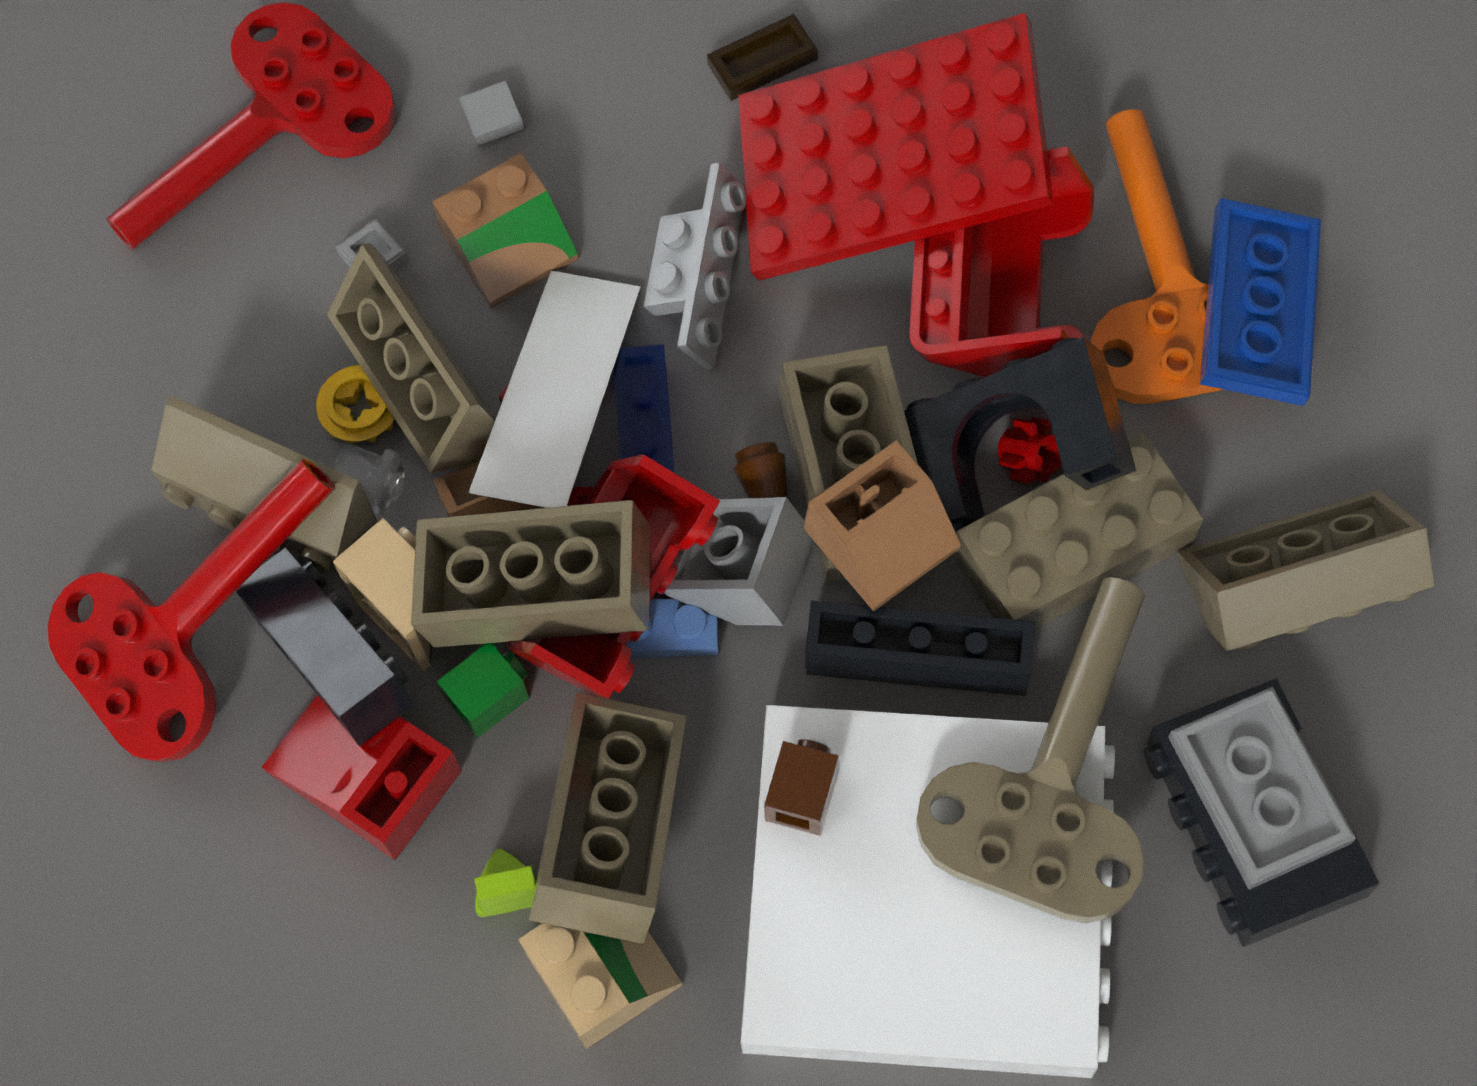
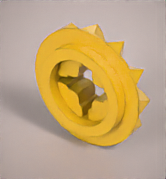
(337, 419)

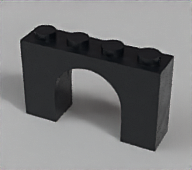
(1064, 382)
(1276, 904)

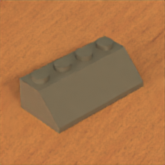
(409, 364)
(840, 416)
(232, 470)
(1307, 569)

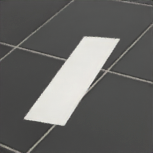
(555, 391)

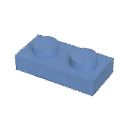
(677, 631)

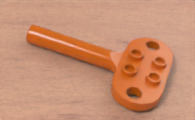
(1168, 328)

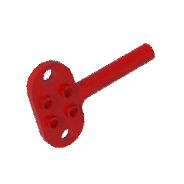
(302, 85)
(138, 656)

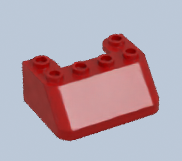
(982, 283)
(678, 519)

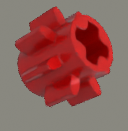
(1029, 450)

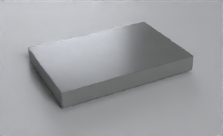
(1261, 788)

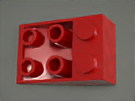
(372, 789)

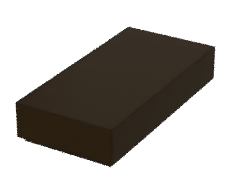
(762, 57)

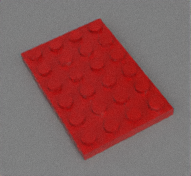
(894, 148)

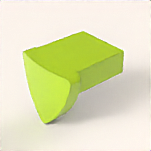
(504, 885)

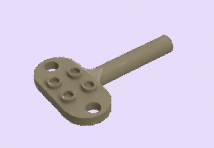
(1032, 829)

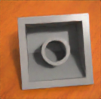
(747, 564)

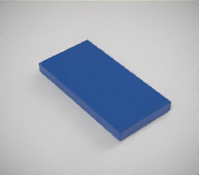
(1261, 302)

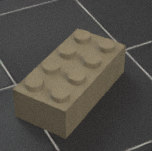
(1063, 540)
(532, 574)
(609, 819)

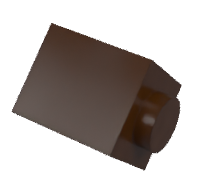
(802, 786)

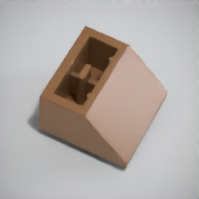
(882, 525)

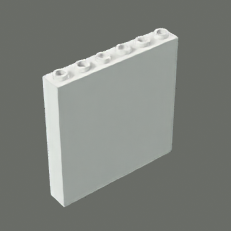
(885, 954)

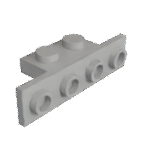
(695, 265)

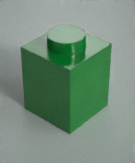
(485, 688)

